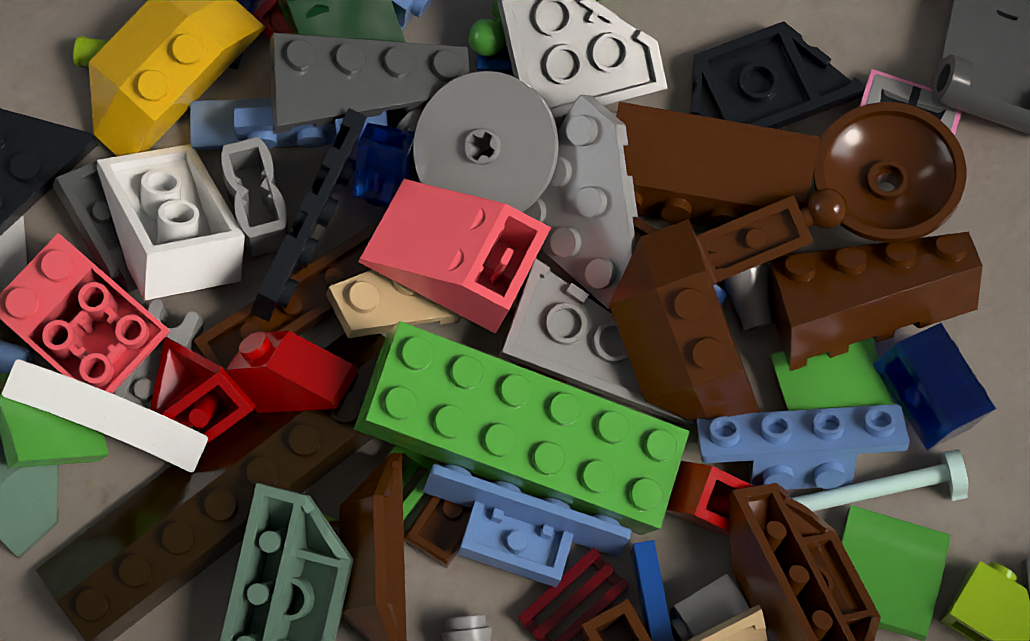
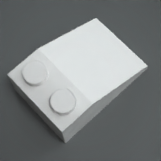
(171, 221)

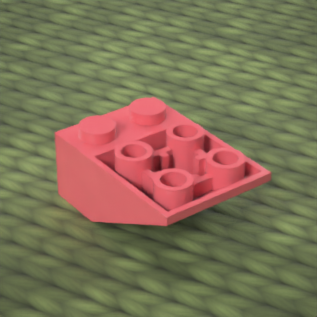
(456, 250)
(79, 317)

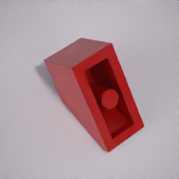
(289, 373)
(702, 496)

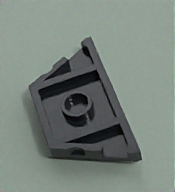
(768, 80)
(32, 158)

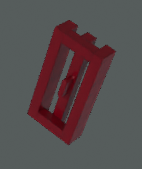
(605, 572)

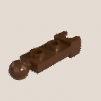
(768, 233)

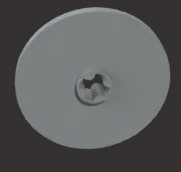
(487, 107)

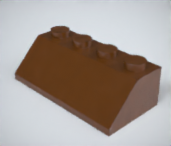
(712, 166)

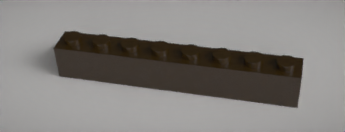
(193, 518)

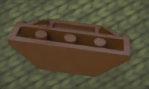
(679, 330)
(374, 536)
(796, 570)

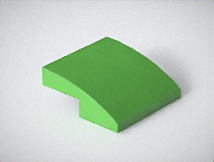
(834, 381)
(44, 439)
(898, 567)

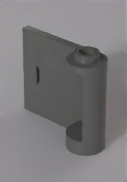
(986, 61)

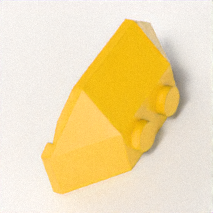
(163, 65)

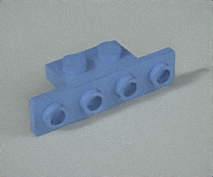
(235, 120)
(803, 445)
(520, 530)

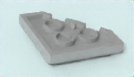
(577, 51)
(590, 200)

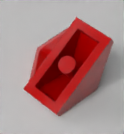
(197, 392)

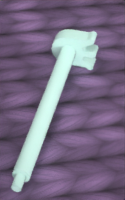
(950, 471)

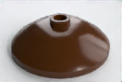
(897, 147)

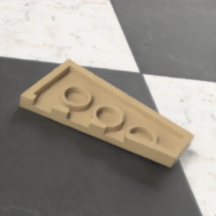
(376, 304)

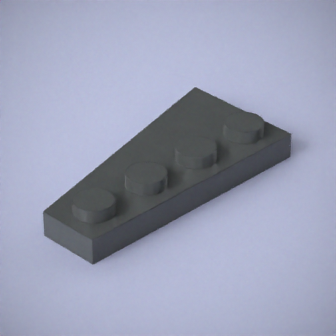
(324, 76)

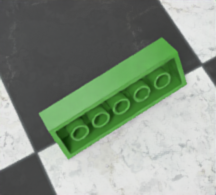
(521, 428)

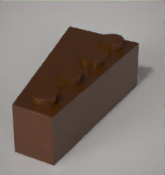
(869, 292)

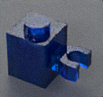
(382, 163)

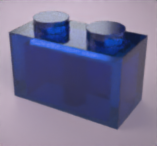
(934, 386)

